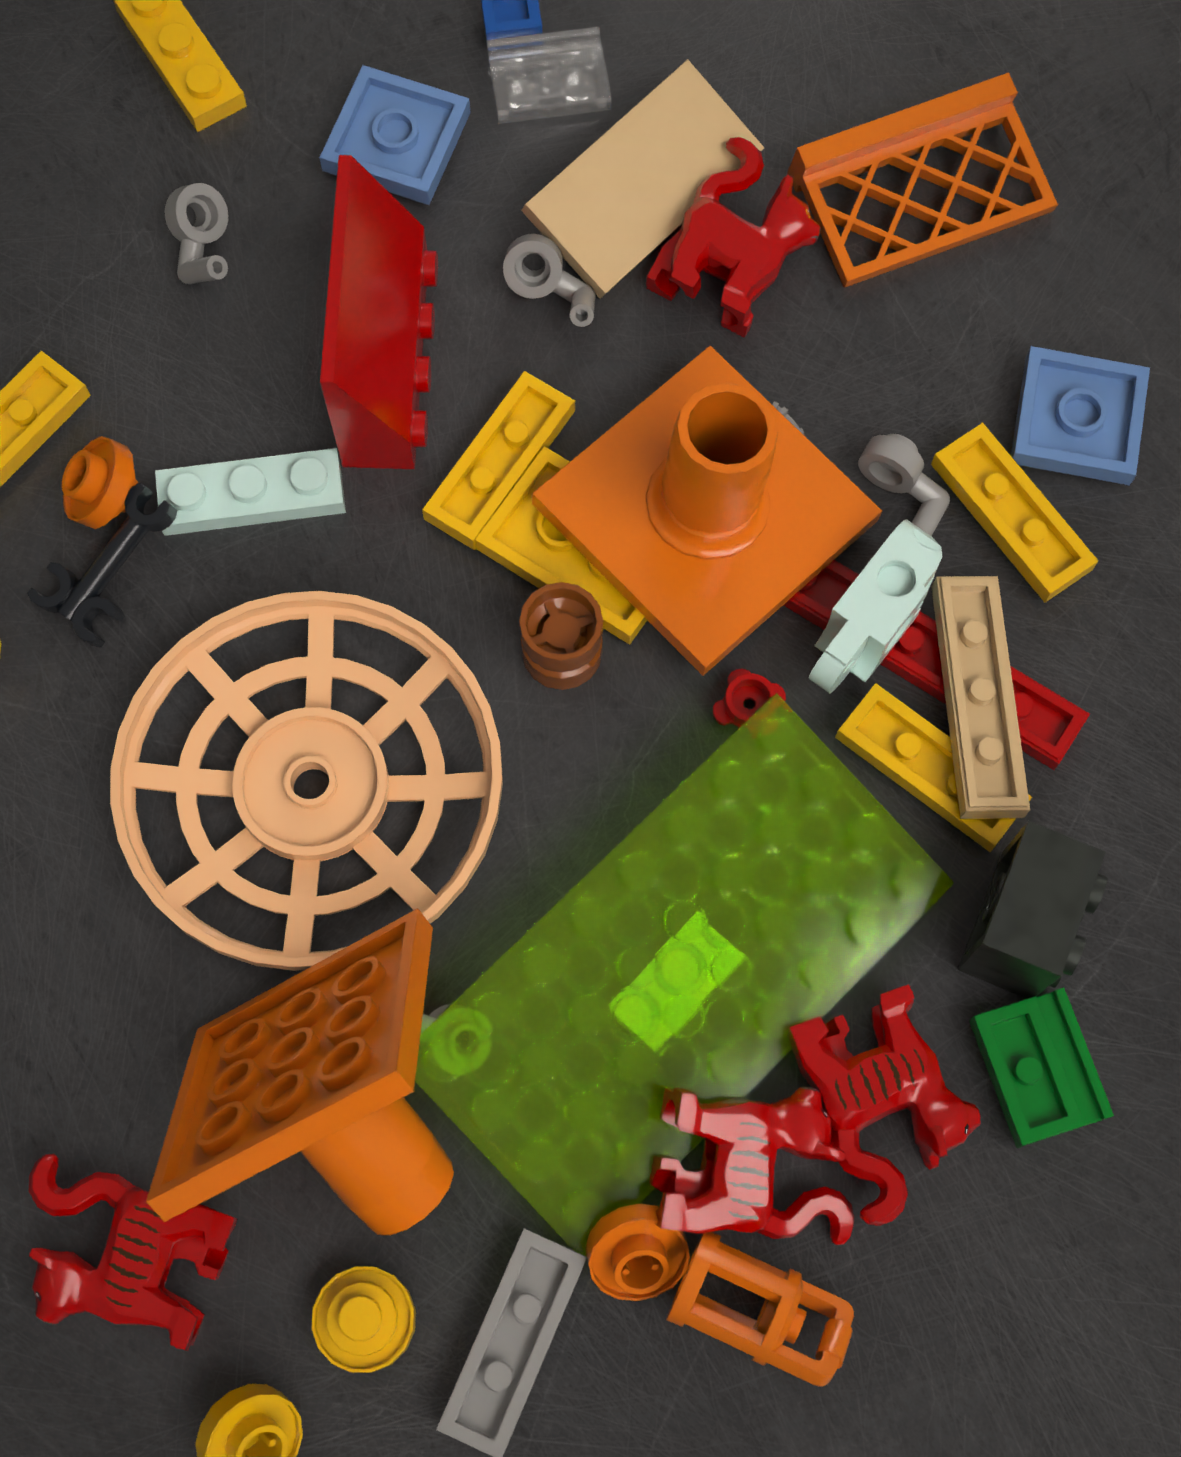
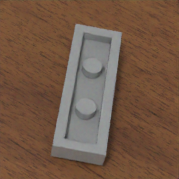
(511, 1344)

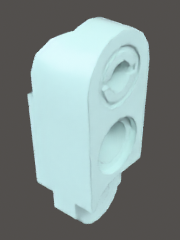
(877, 607)

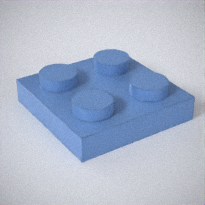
(398, 132)
(1080, 415)

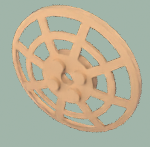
(286, 748)

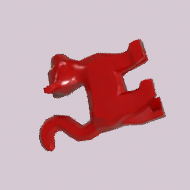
(731, 247)

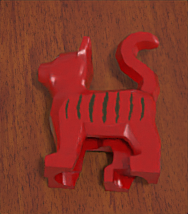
(879, 1083)
(738, 1166)
(136, 1259)

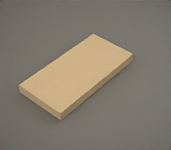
(638, 179)

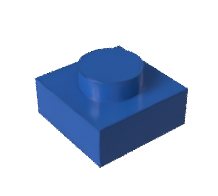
(511, 18)

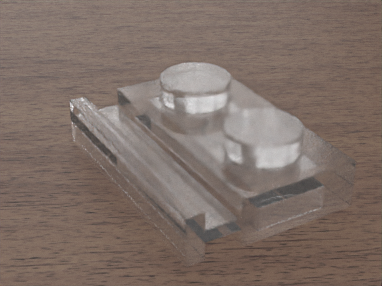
(549, 75)

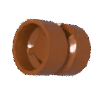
(561, 635)

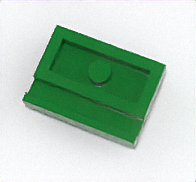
(1040, 1067)

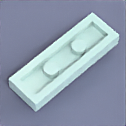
(252, 491)

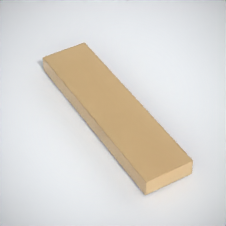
(980, 698)

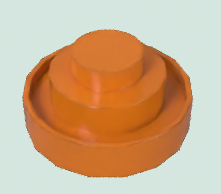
(98, 482)
(633, 1255)

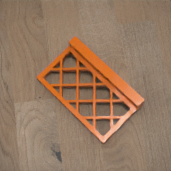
(892, 142)

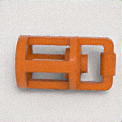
(778, 1317)

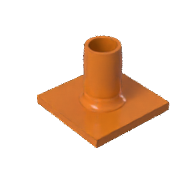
(706, 509)
(316, 1074)

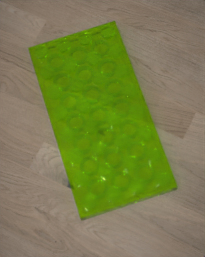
(675, 968)

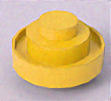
(363, 1319)
(250, 1424)

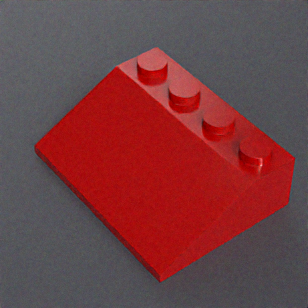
(376, 324)

